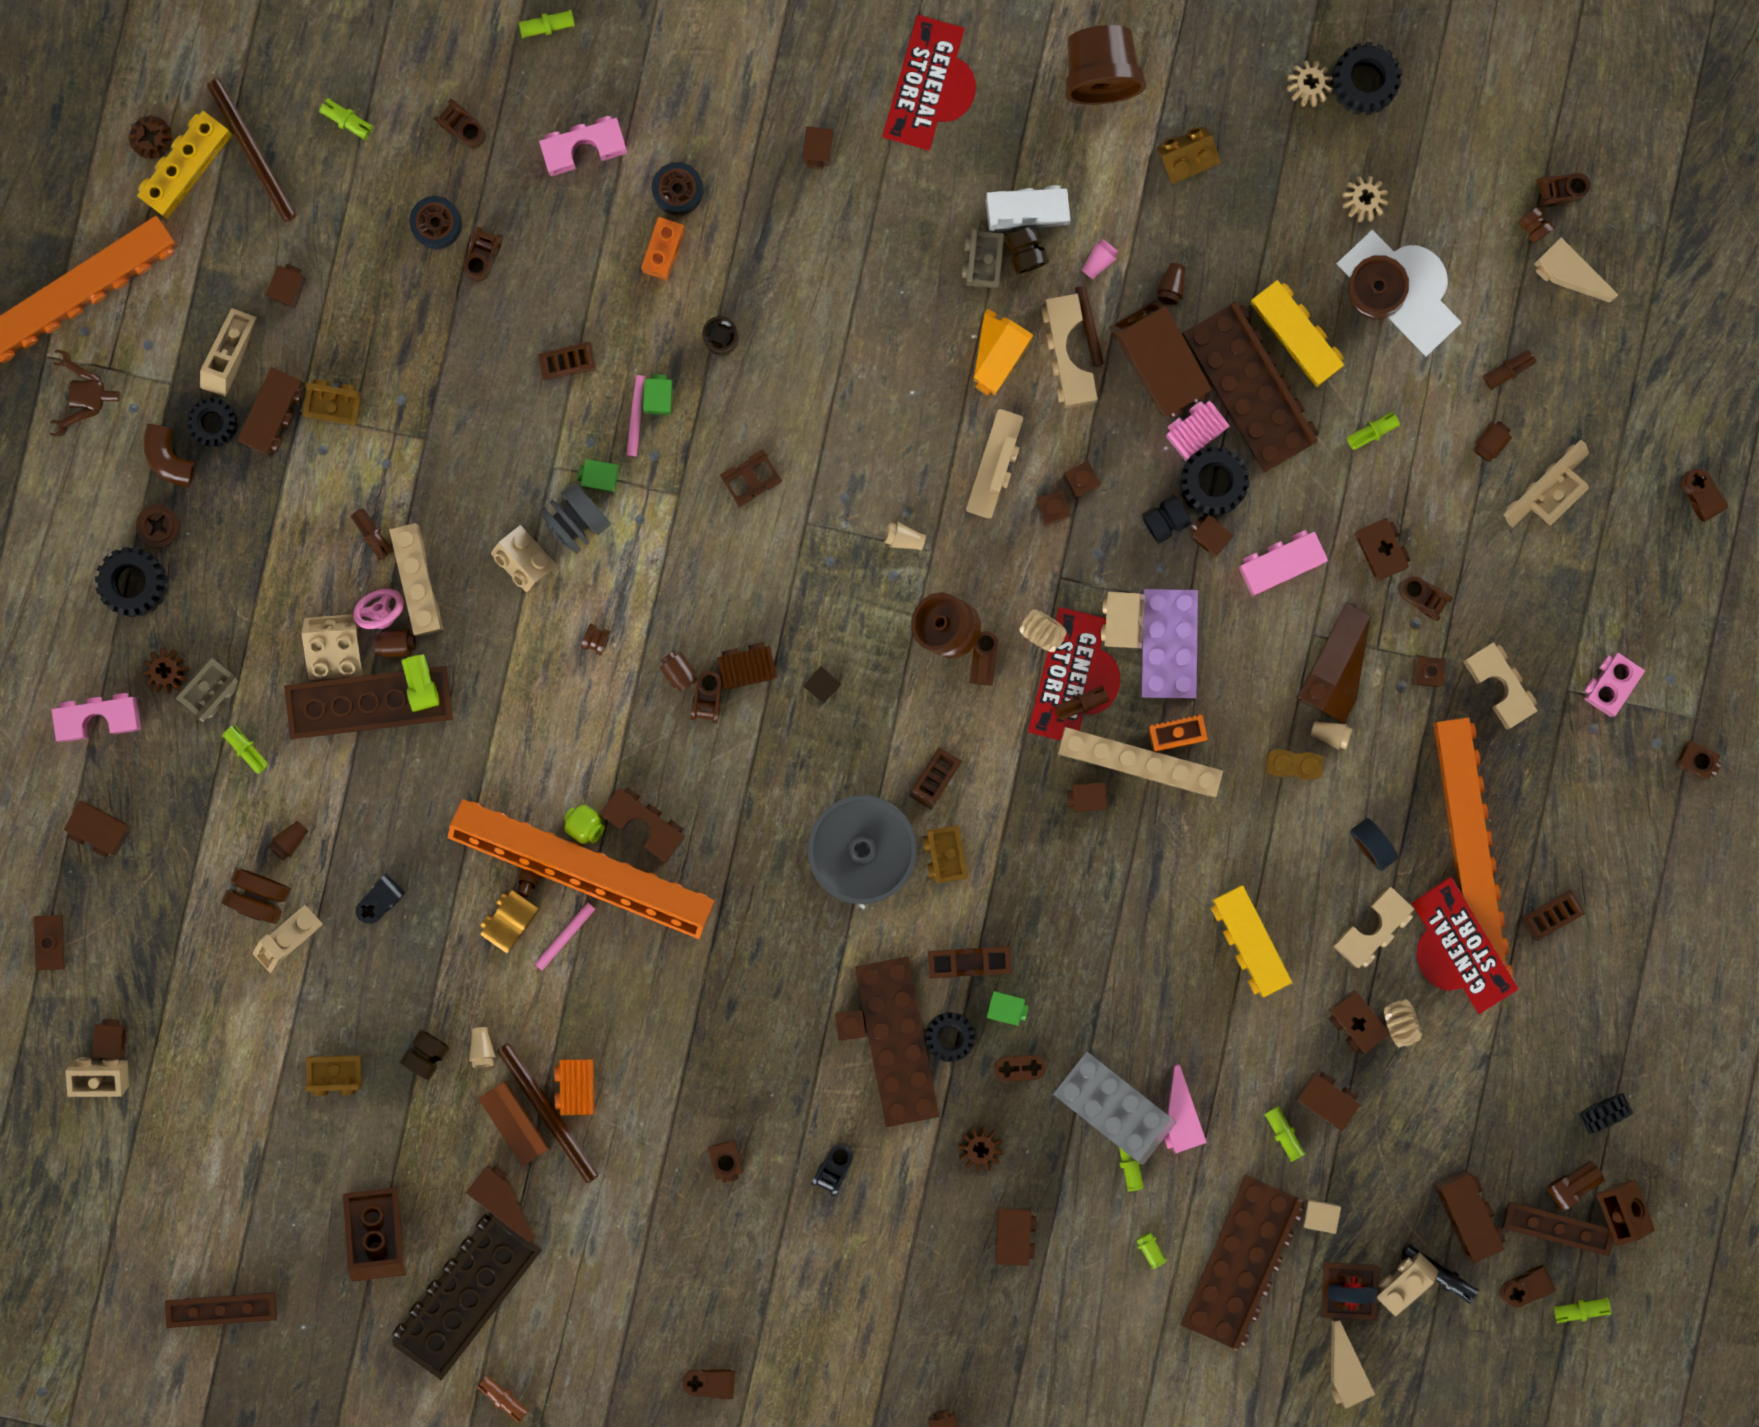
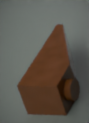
(498, 1197)

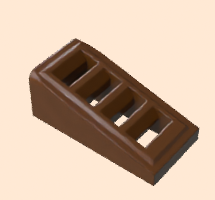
(575, 349)
(924, 798)
(1574, 904)

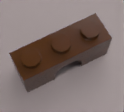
(664, 836)
(969, 962)

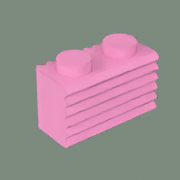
(1196, 430)

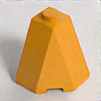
(999, 352)

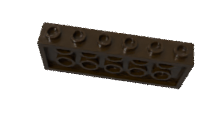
(464, 1296)

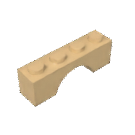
(1076, 385)
(415, 580)

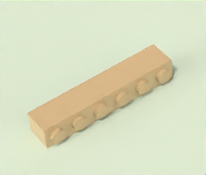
(1140, 762)

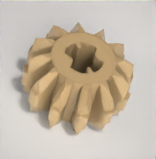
(1315, 77)
(1355, 194)
(1043, 630)
(1402, 1023)

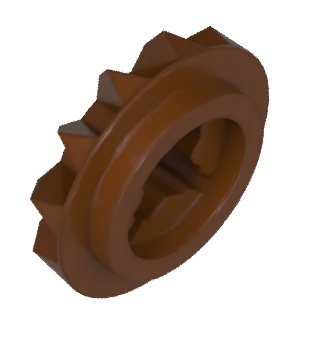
(162, 139)
(145, 528)

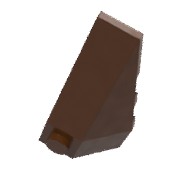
(1337, 670)

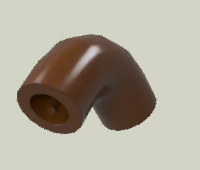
(161, 458)

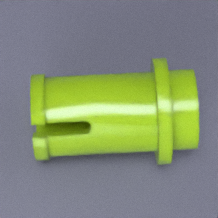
(1151, 1250)

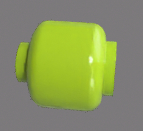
(584, 824)

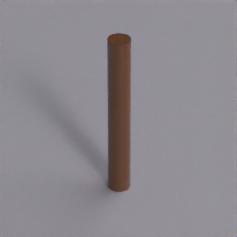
(1089, 326)

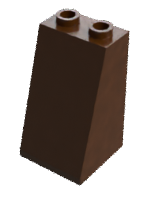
(1161, 358)

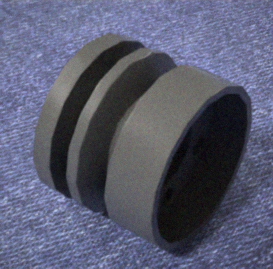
(574, 518)

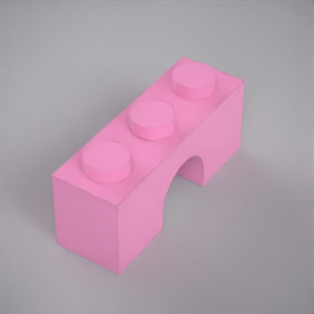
(560, 148)
(72, 720)

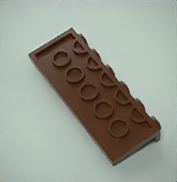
(1251, 386)
(1243, 1263)

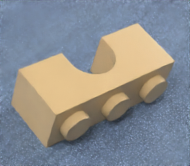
(1516, 703)
(1392, 912)

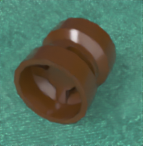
(1536, 224)

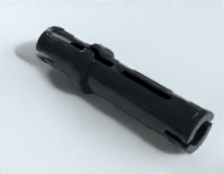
(1448, 1279)

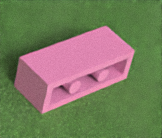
(1282, 562)

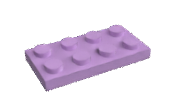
(1169, 644)

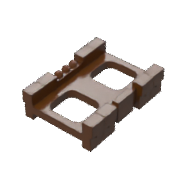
(746, 471)

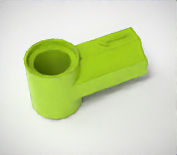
(420, 690)

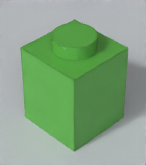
(658, 395)
(598, 476)
(1007, 1008)

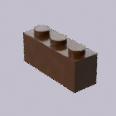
(272, 412)

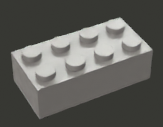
(1114, 1108)

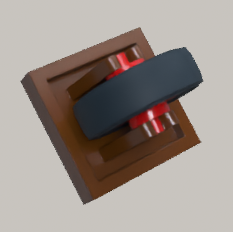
(1349, 1291)

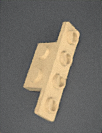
(994, 464)
(1554, 491)

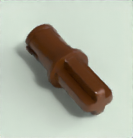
(1509, 369)
(371, 533)
(1082, 703)

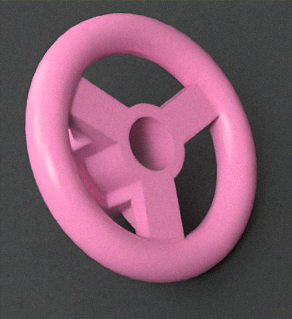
(380, 611)

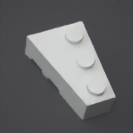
(1027, 208)

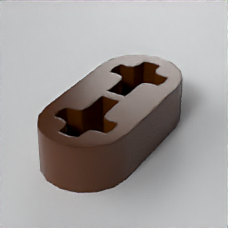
(1021, 1075)

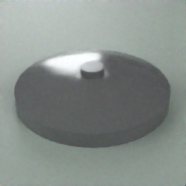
(862, 849)

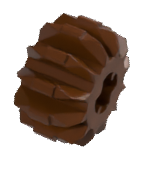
(171, 662)
(988, 1143)

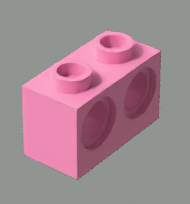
(1618, 688)

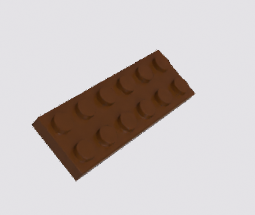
(361, 704)
(897, 1041)

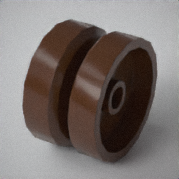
(1366, 298)
(945, 625)
(256, 894)

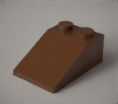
(374, 1234)

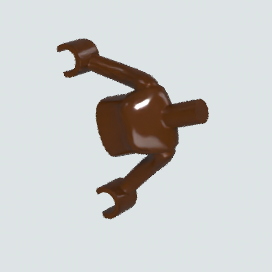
(83, 394)

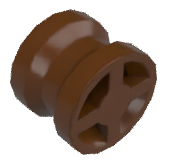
(595, 639)

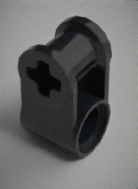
(383, 896)
(833, 1170)

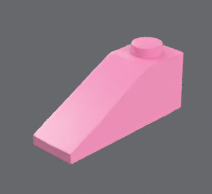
(1187, 1130)

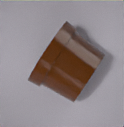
(1103, 66)

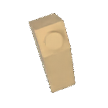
(1569, 270)
(227, 353)
(1346, 1371)

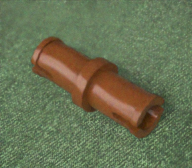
(502, 1399)

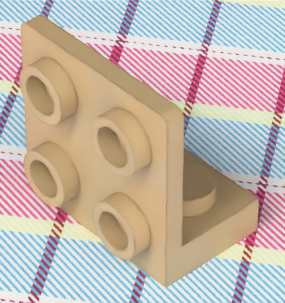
(331, 647)

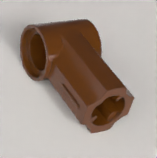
(984, 662)
(1569, 1189)

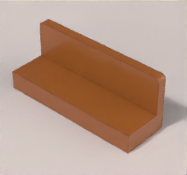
(514, 1123)

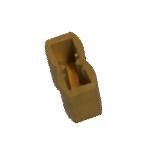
(1286, 763)
(509, 920)

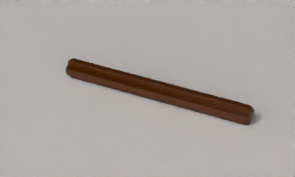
(251, 150)
(547, 1113)

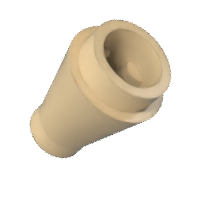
(901, 536)
(1332, 733)
(481, 1048)

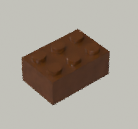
(1470, 1215)

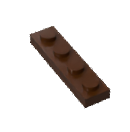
(1558, 1228)
(220, 1310)

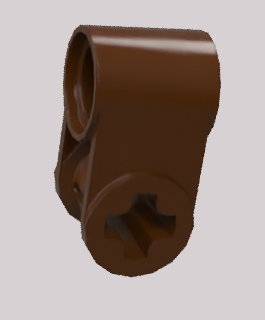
(458, 121)
(1561, 190)
(483, 248)
(1705, 497)
(1425, 598)
(707, 699)
(1532, 1286)
(716, 1383)

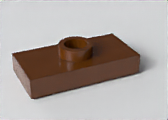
(49, 942)

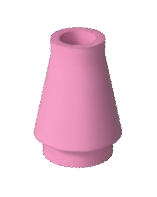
(1099, 259)

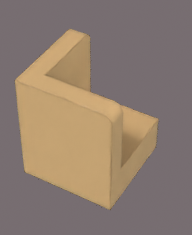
(1322, 1216)

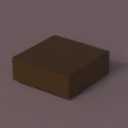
(822, 685)

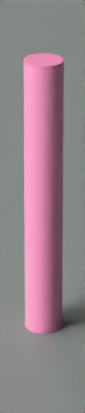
(636, 415)
(565, 936)

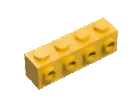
(184, 164)
(1296, 333)
(1251, 941)

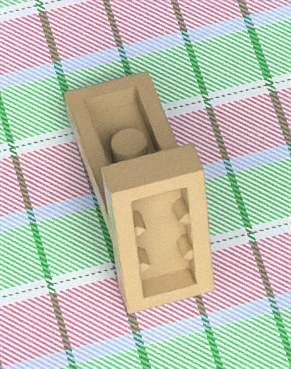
(286, 938)

